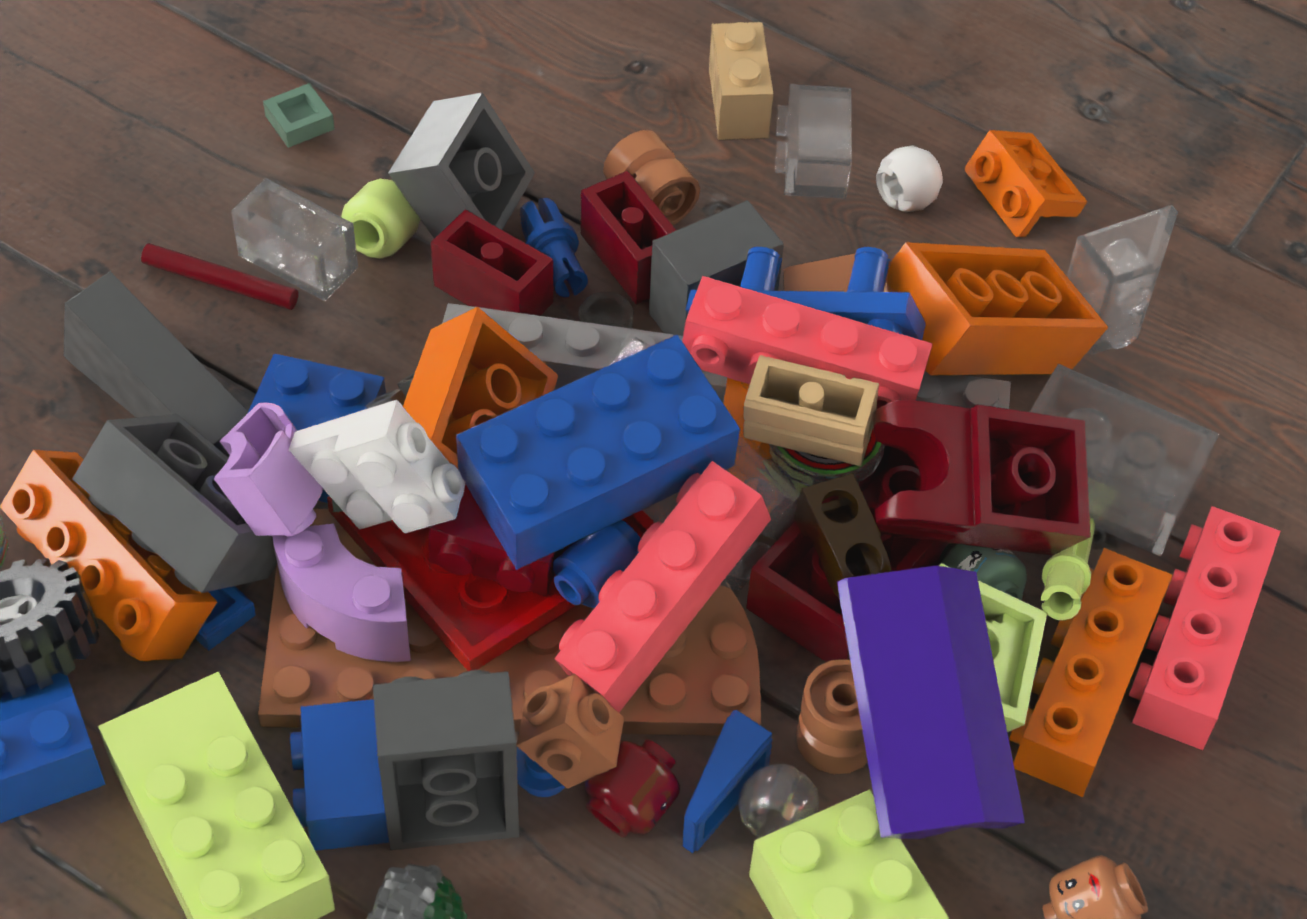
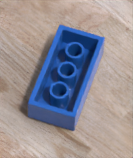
(595, 450)

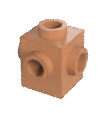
(570, 731)

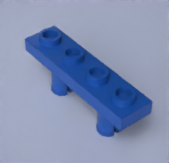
(861, 302)

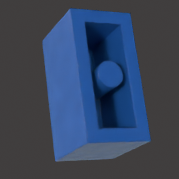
(341, 775)

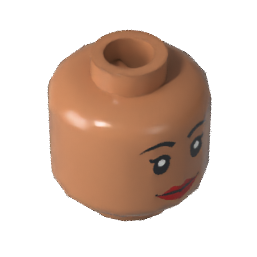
(1095, 892)

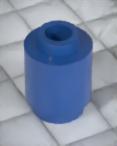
(592, 560)

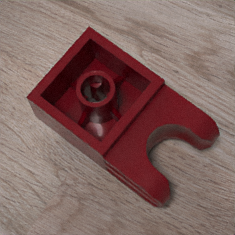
(987, 476)

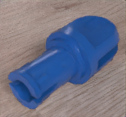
(557, 239)

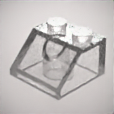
(1119, 271)

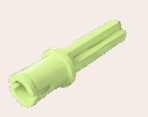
(1066, 579)

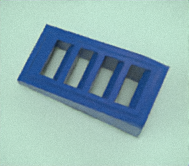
(735, 757)

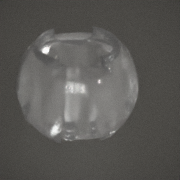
(776, 799)

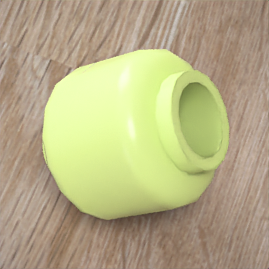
(380, 218)

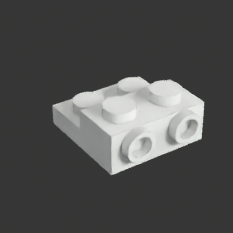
(381, 468)

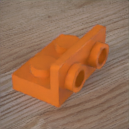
(1022, 180)

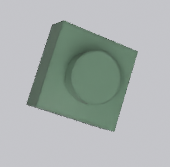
(298, 115)

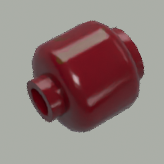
(635, 791)

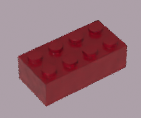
(790, 580)

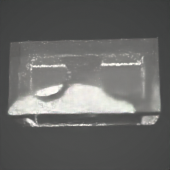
(817, 141)
(295, 239)

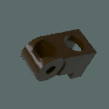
(841, 530)

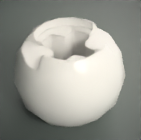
(909, 179)

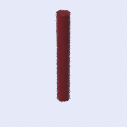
(219, 276)

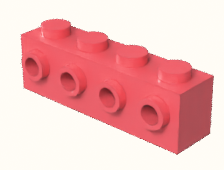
(736, 325)
(663, 585)
(1206, 627)

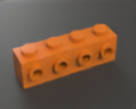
(123, 581)
(1090, 672)

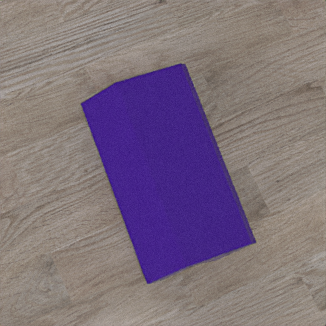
(929, 702)

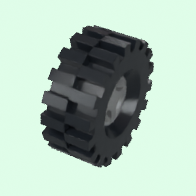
(42, 624)

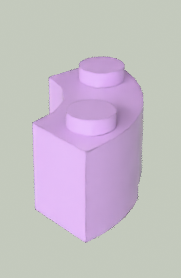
(264, 476)
(343, 596)

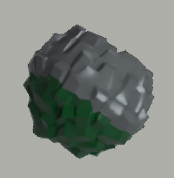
(417, 894)

